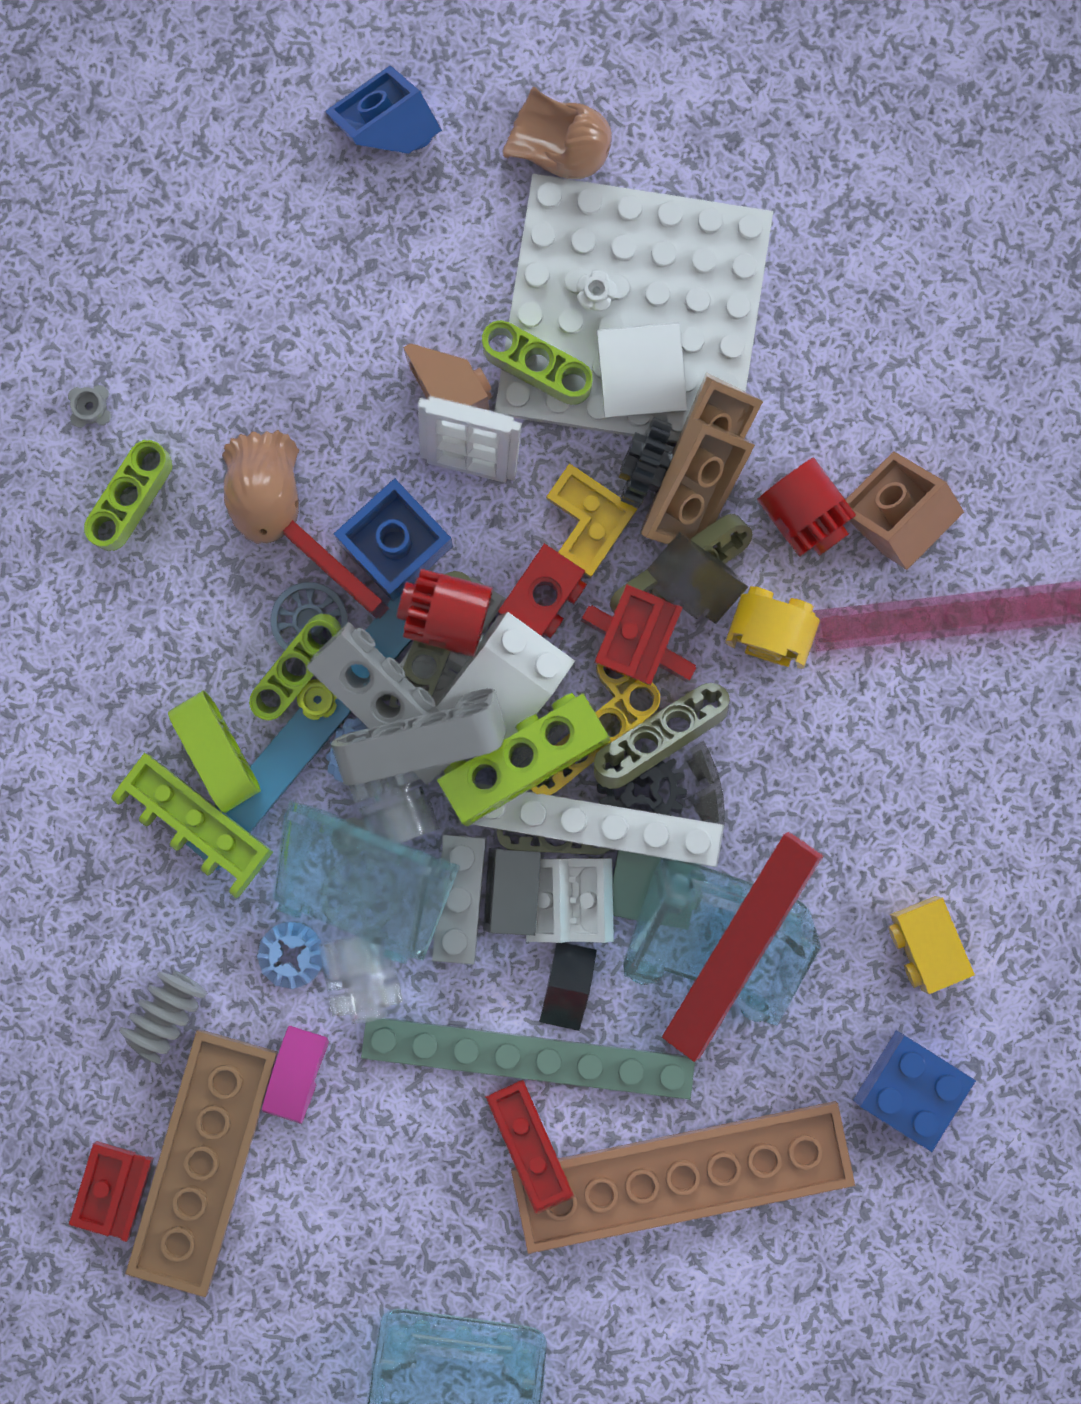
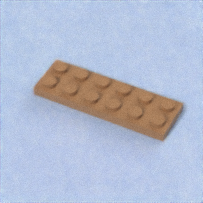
(201, 1163)

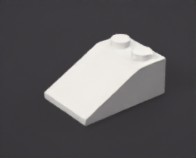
(515, 664)

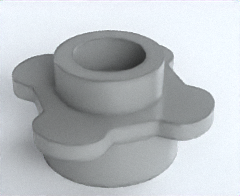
(81, 397)

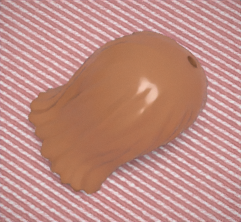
(559, 136)
(261, 484)

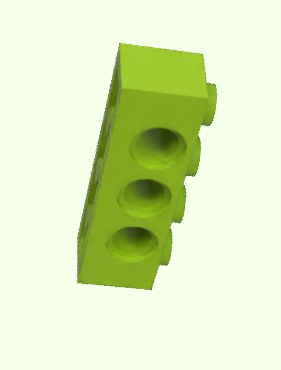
(585, 737)

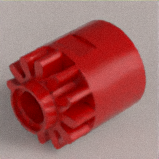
(808, 509)
(444, 611)

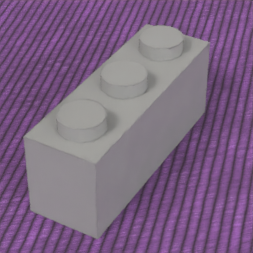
(458, 926)

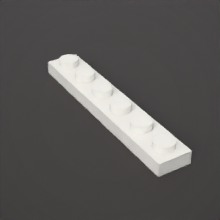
(608, 827)

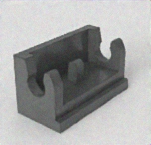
(511, 892)

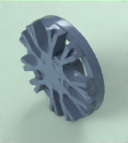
(305, 612)

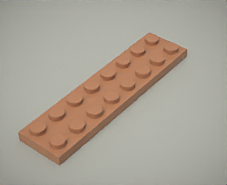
(692, 1176)

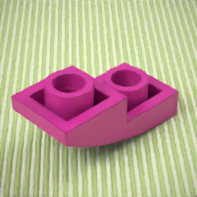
(295, 1074)

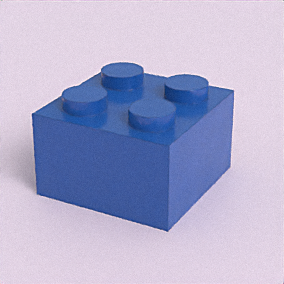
(393, 539)
(914, 1091)

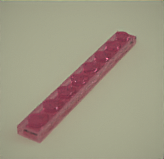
(948, 616)

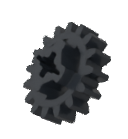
(646, 462)
(655, 779)

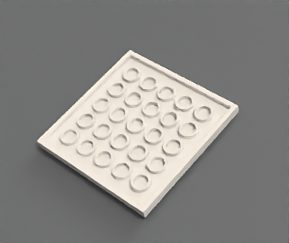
(669, 265)

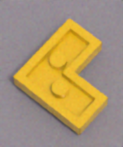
(599, 515)

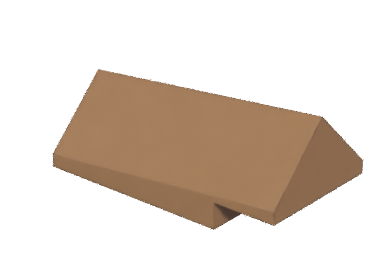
(703, 462)

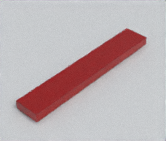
(742, 946)

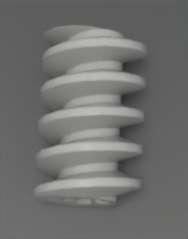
(163, 1015)

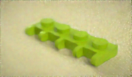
(194, 821)

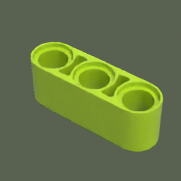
(526, 345)
(128, 475)
(278, 676)
(214, 751)

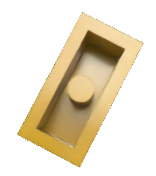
(931, 945)

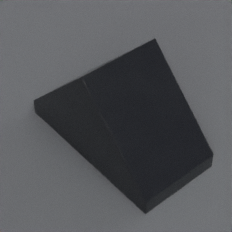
(568, 986)

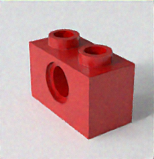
(545, 569)

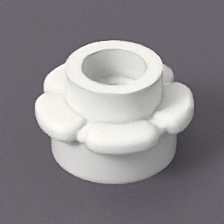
(596, 301)

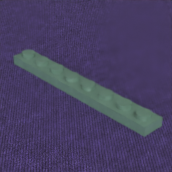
(528, 1057)

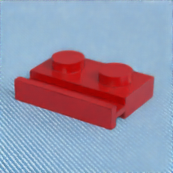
(638, 635)
(111, 1191)

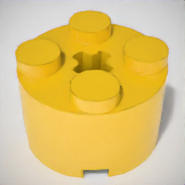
(773, 628)

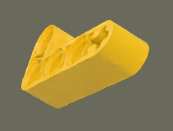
(617, 706)

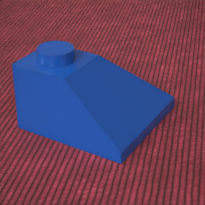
(386, 114)

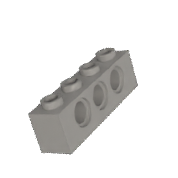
(363, 695)

